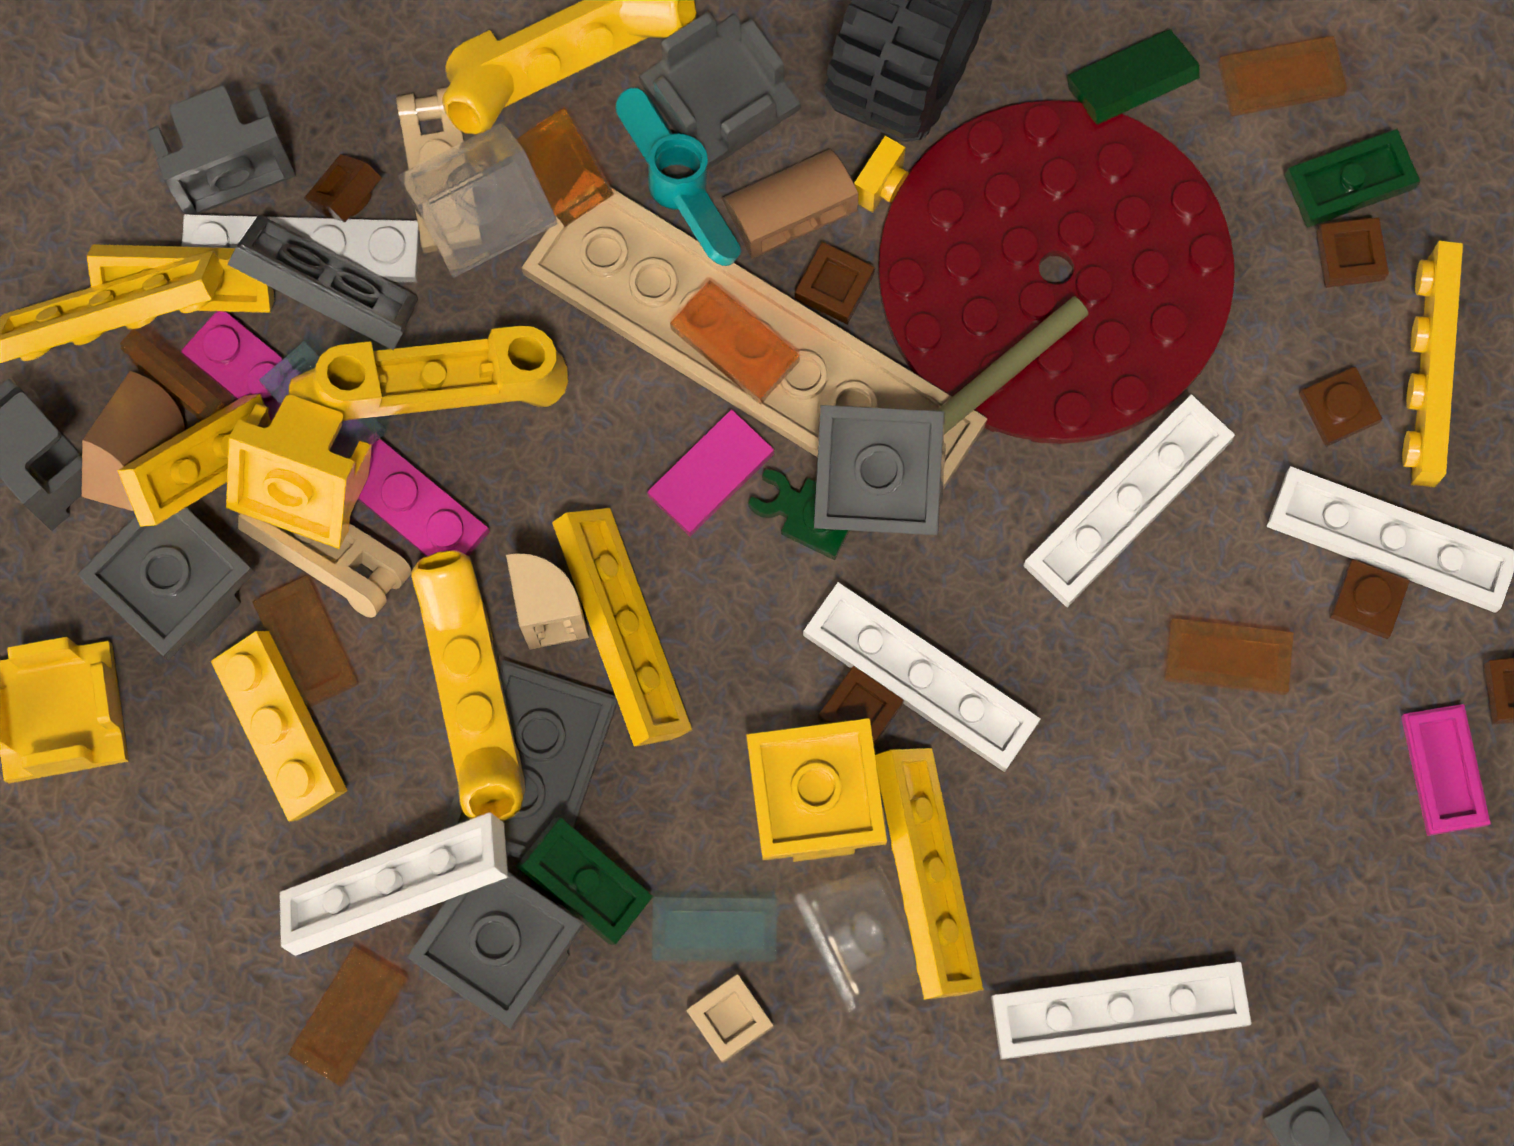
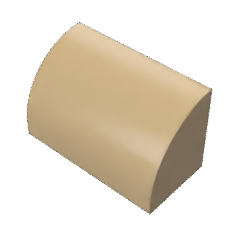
(545, 602)

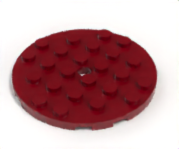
(1109, 200)

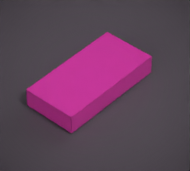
(710, 473)
(1445, 770)

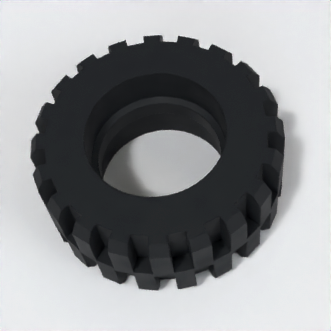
(902, 61)

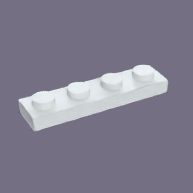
(378, 246)
(1128, 500)
(1393, 539)
(922, 677)
(393, 884)
(1120, 1010)

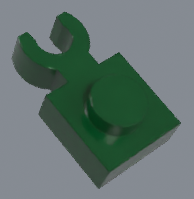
(800, 515)

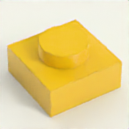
(881, 175)

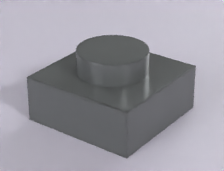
(1307, 1123)

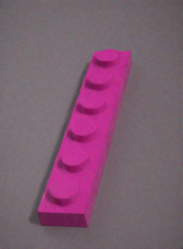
(393, 487)

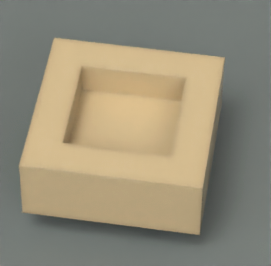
(730, 1018)

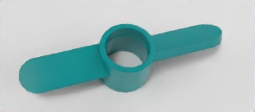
(687, 194)

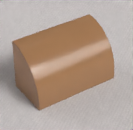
(792, 203)
(129, 426)

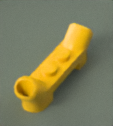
(495, 73)
(506, 367)
(469, 686)

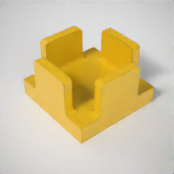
(290, 475)
(59, 709)
(816, 790)

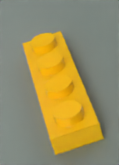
(118, 303)
(1436, 341)
(621, 626)
(928, 873)

